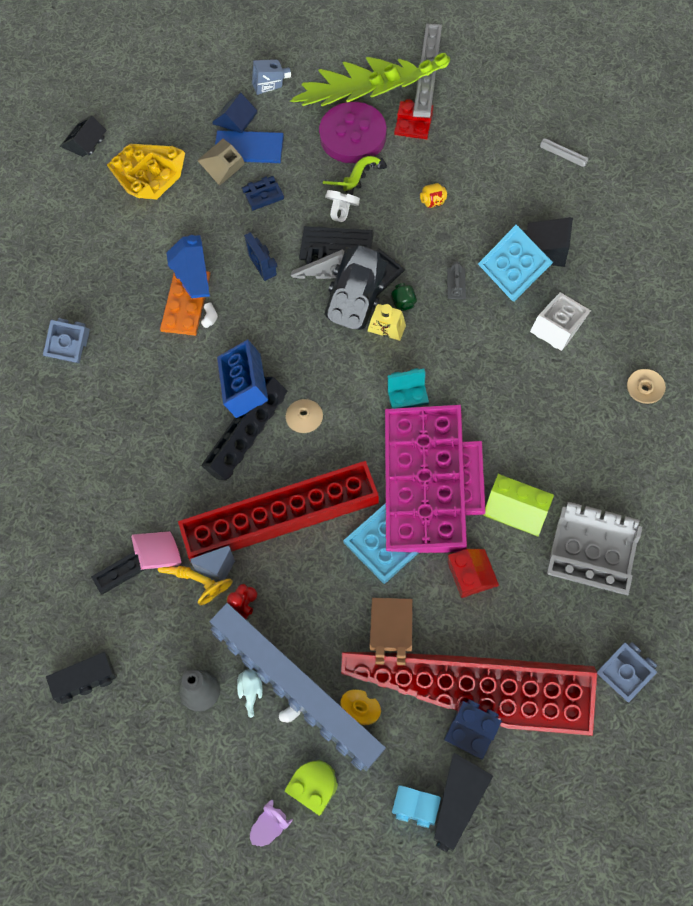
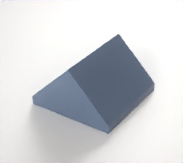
(214, 564)

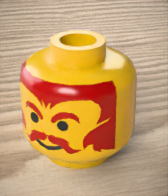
(433, 195)

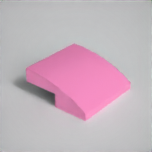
(156, 550)

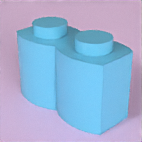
(416, 806)

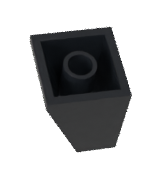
(552, 238)

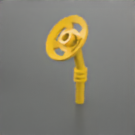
(212, 588)

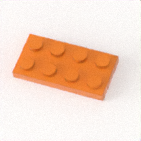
(181, 311)

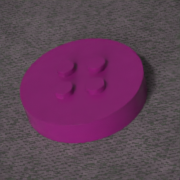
(352, 132)

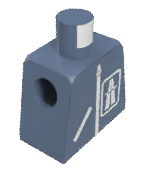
(268, 75)

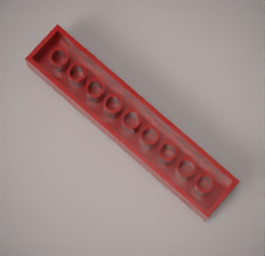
(280, 511)

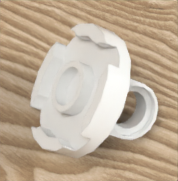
(341, 202)

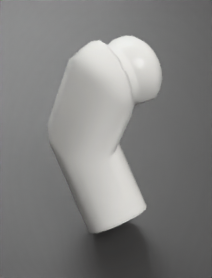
(210, 317)
(288, 715)

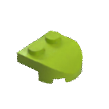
(313, 785)

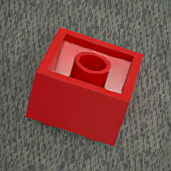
(472, 571)

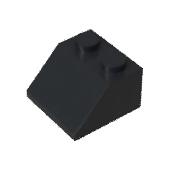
(84, 137)

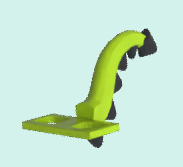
(358, 172)

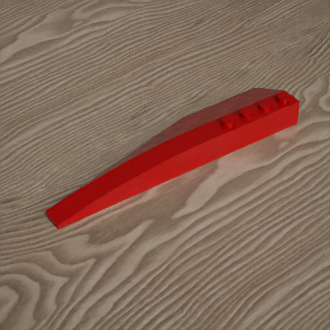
(521, 692)

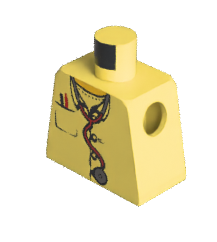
(387, 322)

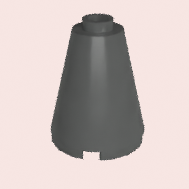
(199, 690)

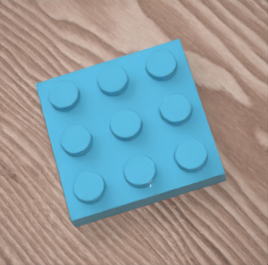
(515, 263)
(369, 545)

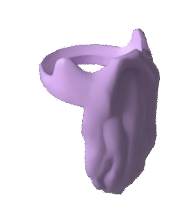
(268, 825)

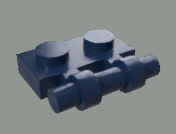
(264, 196)

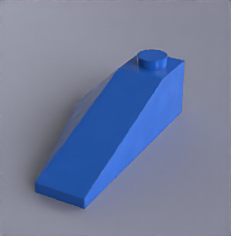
(188, 264)

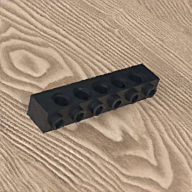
(236, 432)

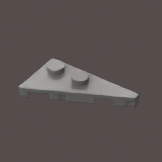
(321, 268)

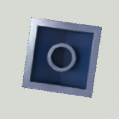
(236, 114)

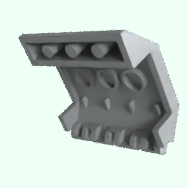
(594, 548)

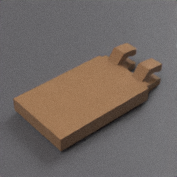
(391, 627)

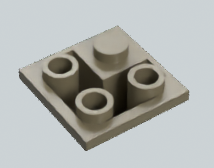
(221, 161)

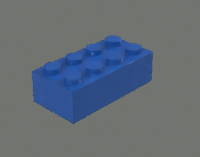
(242, 379)

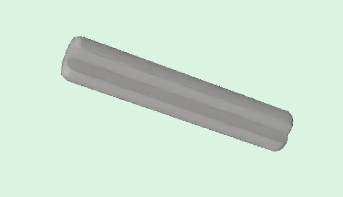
(564, 152)

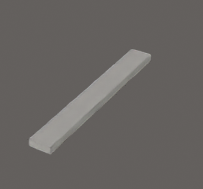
(426, 84)

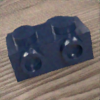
(260, 257)
(473, 728)

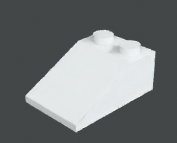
(560, 321)

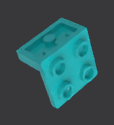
(407, 389)

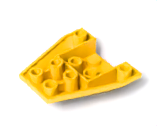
(147, 169)

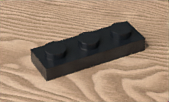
(117, 573)

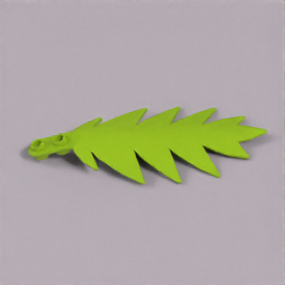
(384, 78)

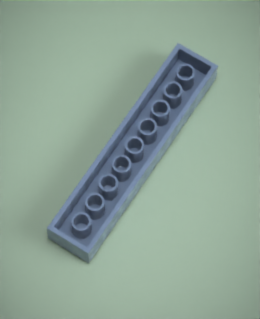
(297, 687)

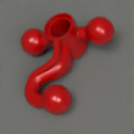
(241, 598)

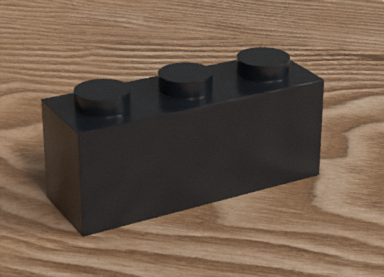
(81, 678)

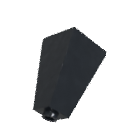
(461, 796)

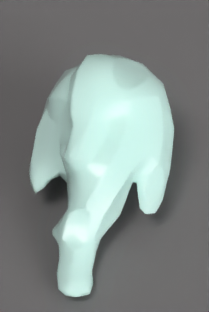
(249, 685)

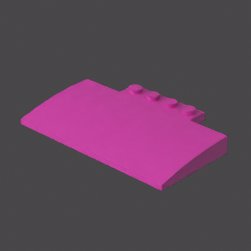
(430, 480)

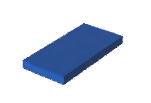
(255, 146)

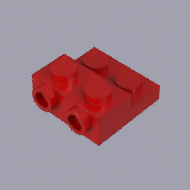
(409, 125)

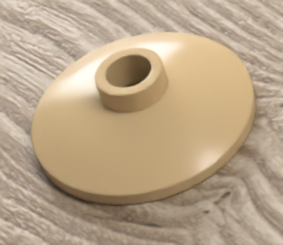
(649, 379)
(307, 422)

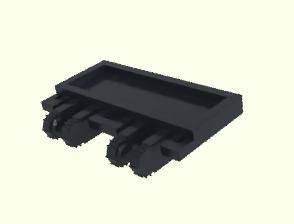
(326, 241)

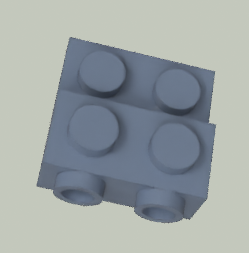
(66, 340)
(628, 671)

